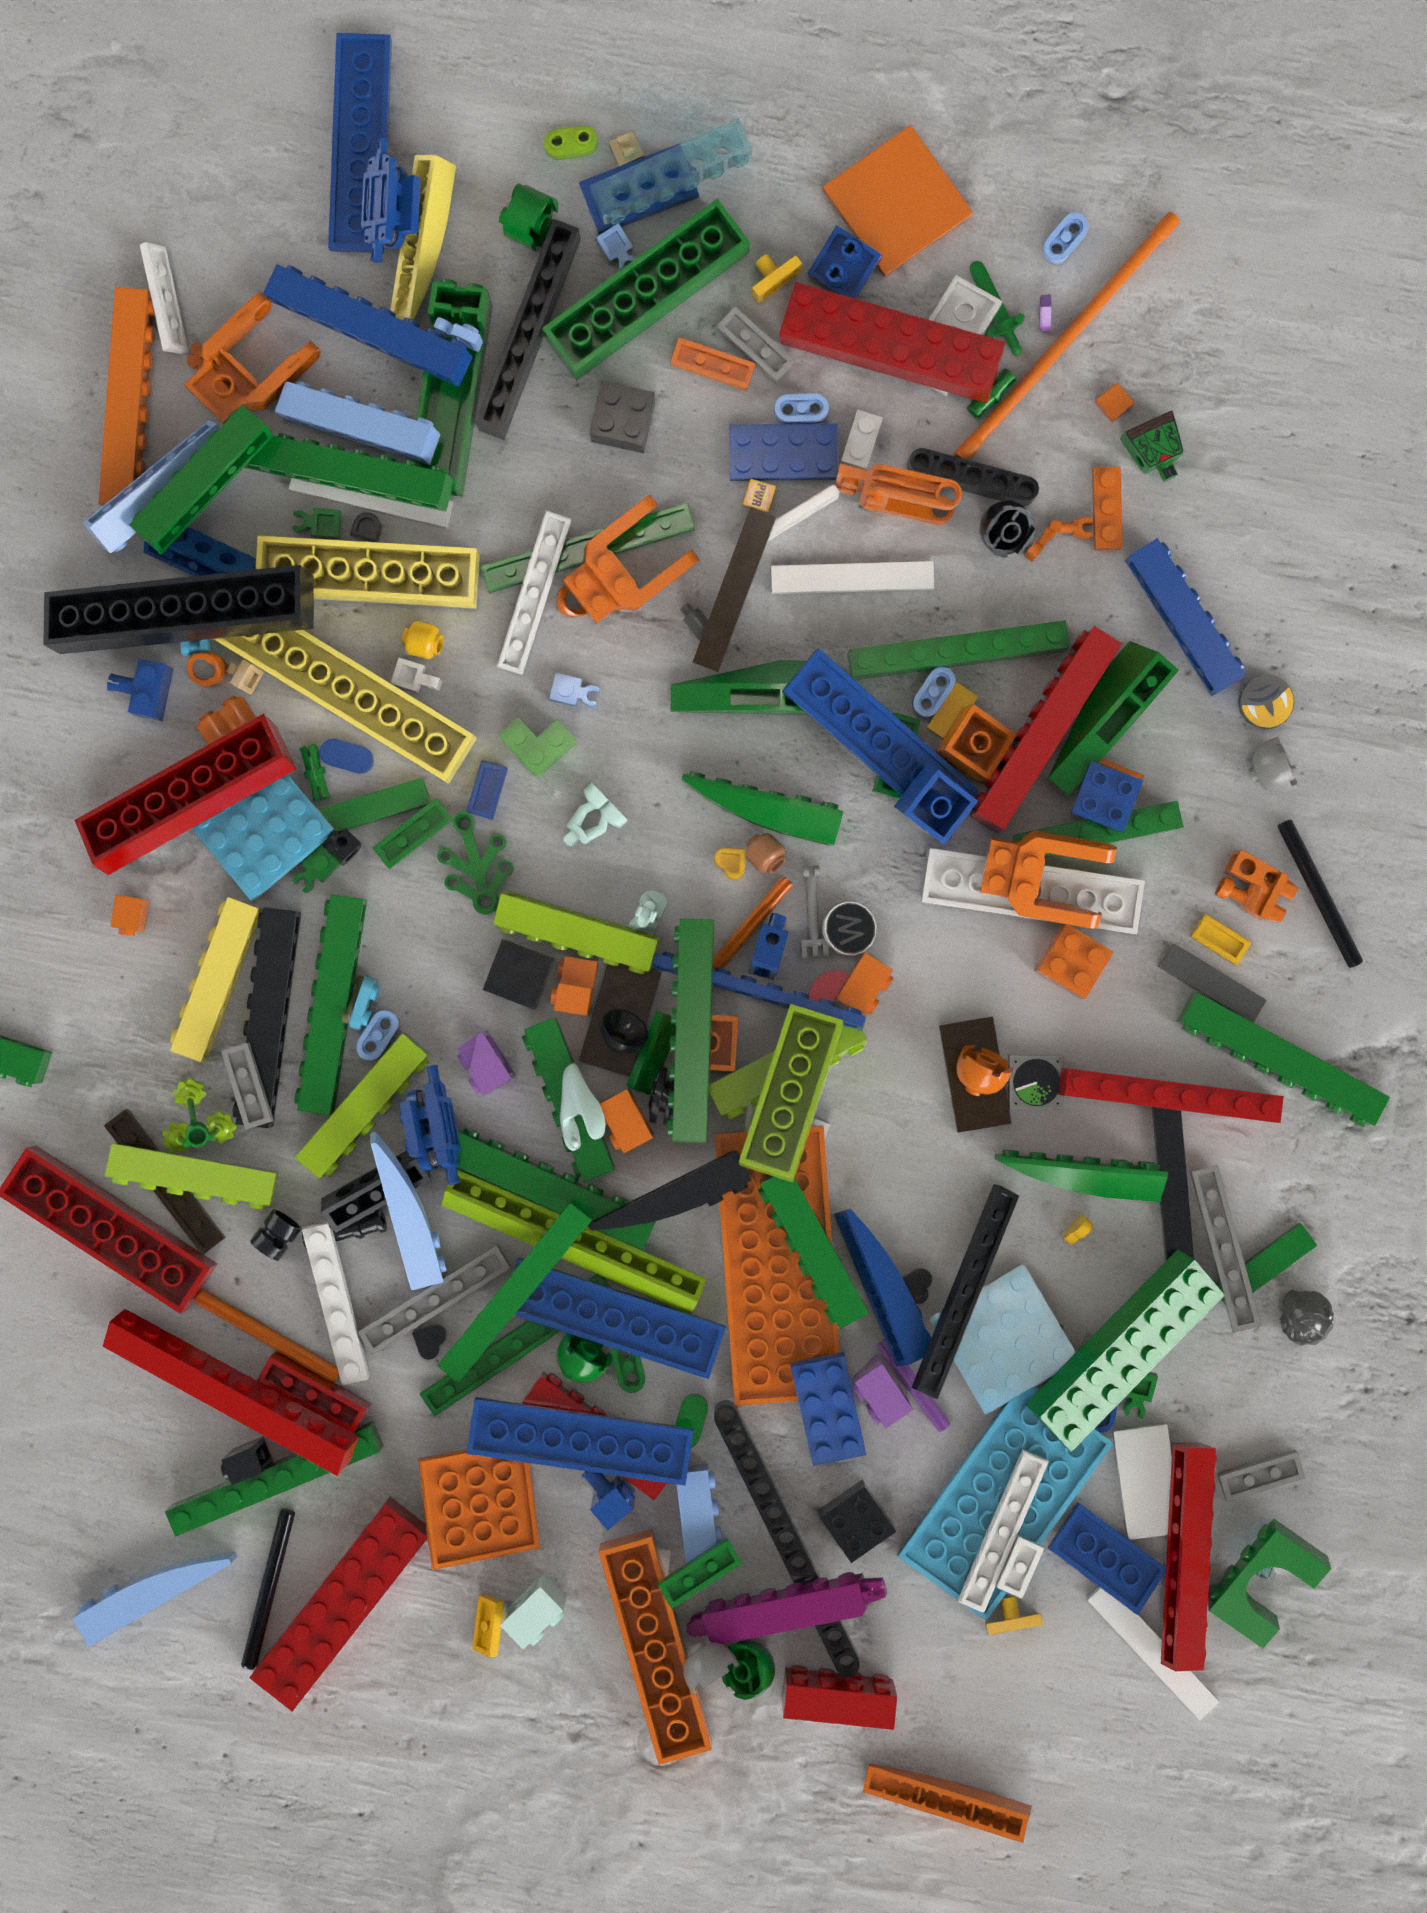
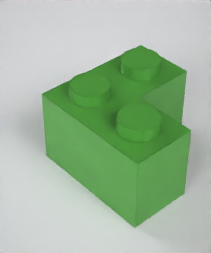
(538, 752)

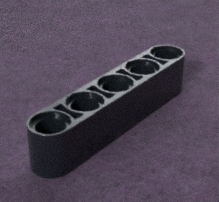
(985, 472)

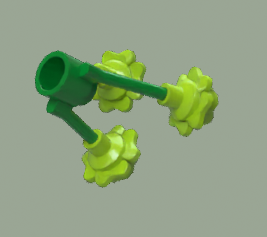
(196, 1134)

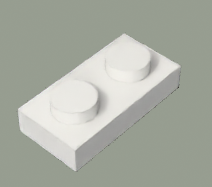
(861, 439)
(1020, 1566)

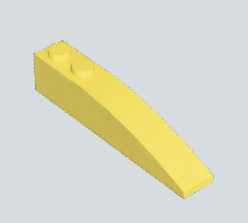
(421, 250)

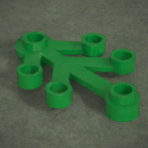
(477, 868)

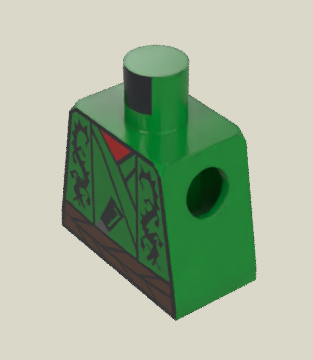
(1155, 445)

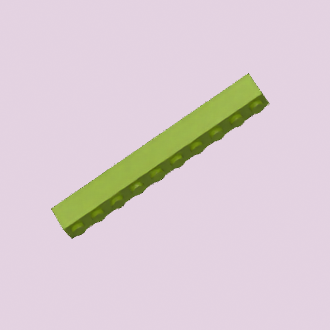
(590, 1250)

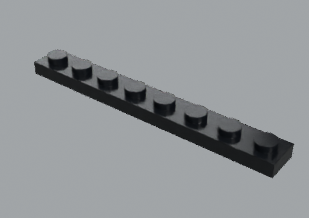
(965, 1291)

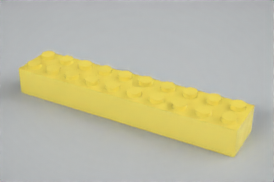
(358, 698)

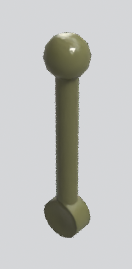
(347, 1015)

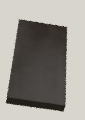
(623, 991)
(969, 1110)

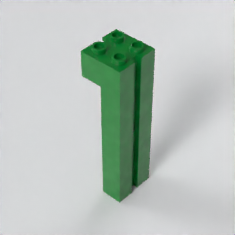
(444, 404)

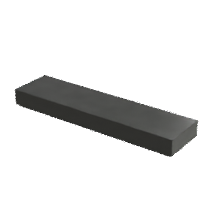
(1212, 983)

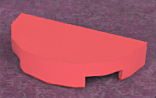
(827, 985)

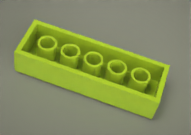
(791, 1093)

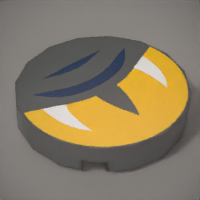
(1266, 702)

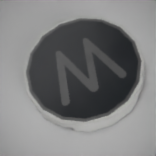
(849, 928)

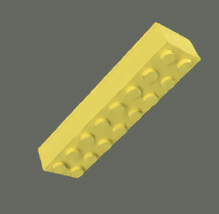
(379, 570)

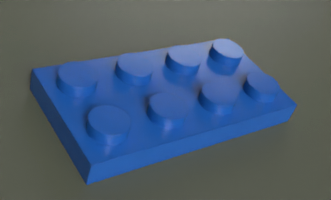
(680, 197)
(783, 452)
(828, 1408)
(1107, 1558)

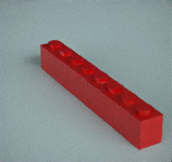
(1170, 1095)
(1188, 1556)

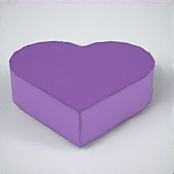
(1045, 312)

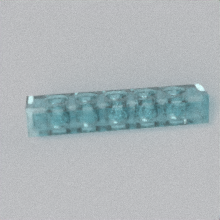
(678, 159)

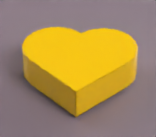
(732, 861)
(1078, 1229)

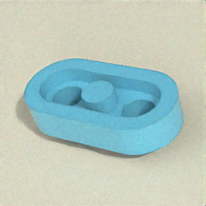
(361, 1015)

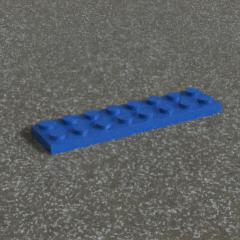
(358, 121)
(864, 724)
(624, 1322)
(580, 1441)

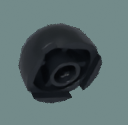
(1007, 528)

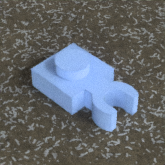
(615, 246)
(465, 334)
(568, 690)

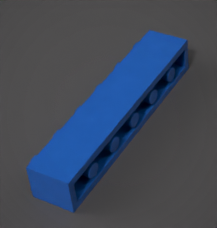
(1185, 616)

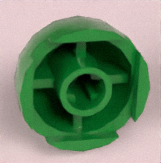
(582, 1359)
(754, 1672)

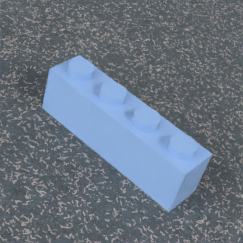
(698, 1512)

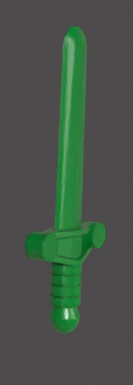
(1003, 323)

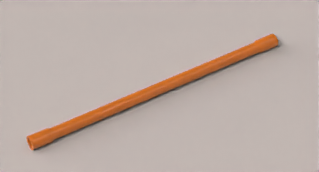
(1158, 235)

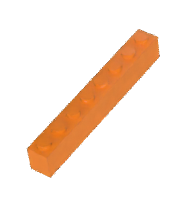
(127, 391)

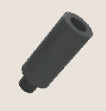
(694, 619)

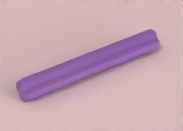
(926, 1402)

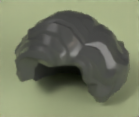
(1306, 1317)

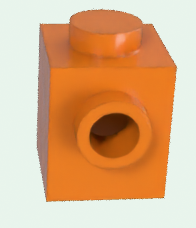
(129, 914)

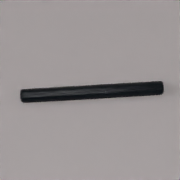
(1320, 893)
(267, 1589)

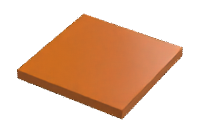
(897, 200)
(476, 1508)

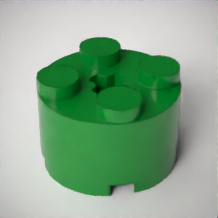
(528, 216)

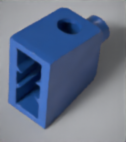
(766, 956)

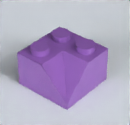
(486, 1063)
(883, 1394)

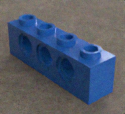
(202, 555)

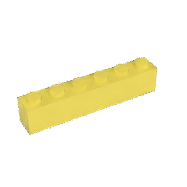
(216, 979)

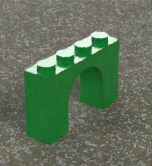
(1273, 1548)

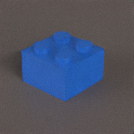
(935, 803)

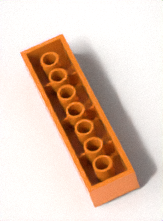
(654, 1647)

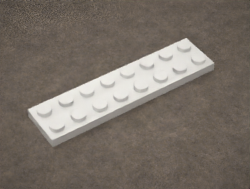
(956, 879)

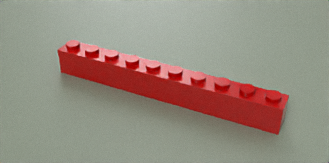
(230, 1391)

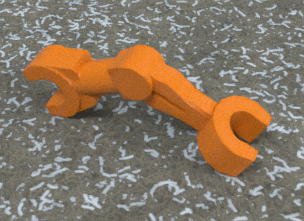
(1058, 527)

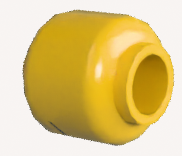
(422, 640)

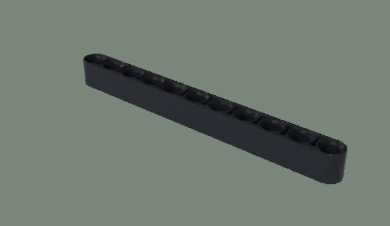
(777, 1526)

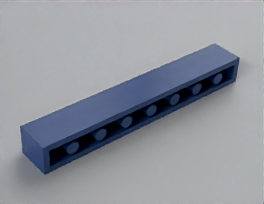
(368, 325)

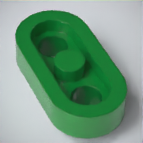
(626, 1365)

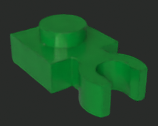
(323, 523)
(319, 866)
(1142, 1392)

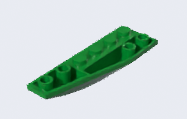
(740, 691)
(1110, 710)
(772, 809)
(1107, 1180)

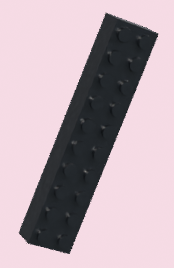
(179, 610)

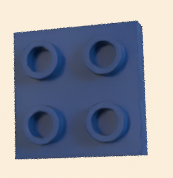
(844, 263)
(1106, 796)

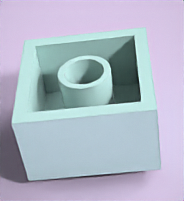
(534, 1611)

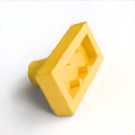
(774, 276)
(1012, 1617)

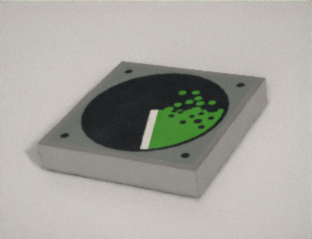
(1035, 1082)

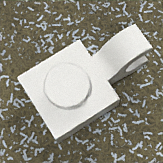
(411, 676)

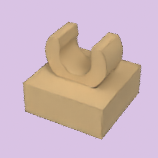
(625, 149)
(245, 676)

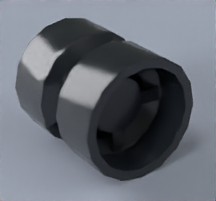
(274, 1236)

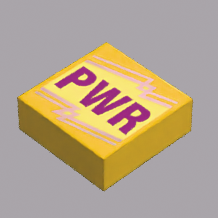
(759, 495)

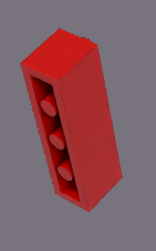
(314, 1392)

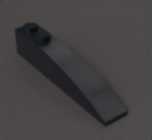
(680, 1195)

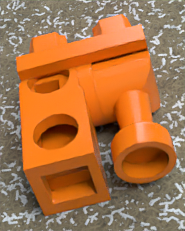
(1264, 886)

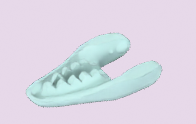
(577, 1100)

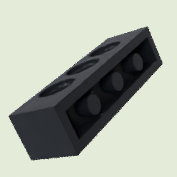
(365, 1194)

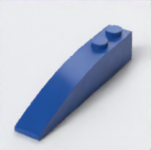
(886, 1290)

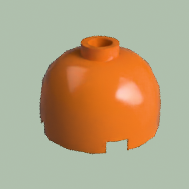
(983, 1071)

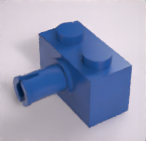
(147, 689)
(612, 1499)

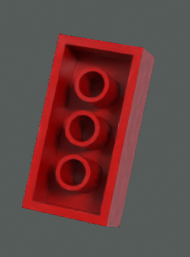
(839, 1699)

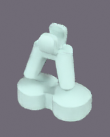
(609, 814)
(651, 907)

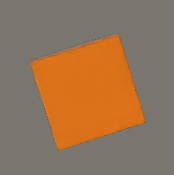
(1114, 402)

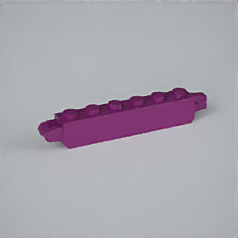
(787, 1608)

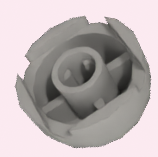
(1272, 767)
(707, 1664)

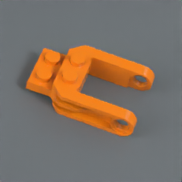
(225, 384)
(899, 491)
(605, 583)
(1017, 870)

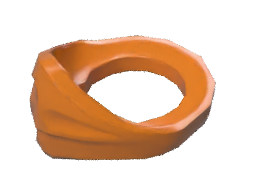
(563, 608)
(219, 665)

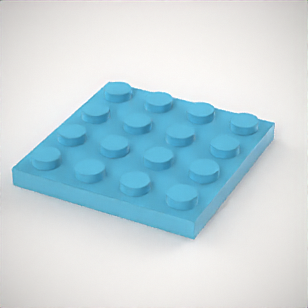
(265, 835)
(1010, 1341)

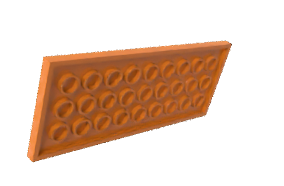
(768, 1297)

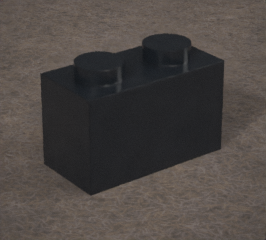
(246, 1461)

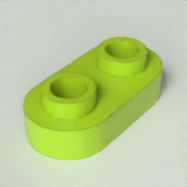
(571, 145)

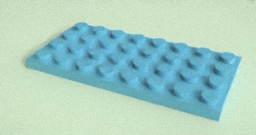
(957, 1521)

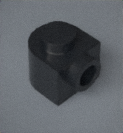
(343, 846)

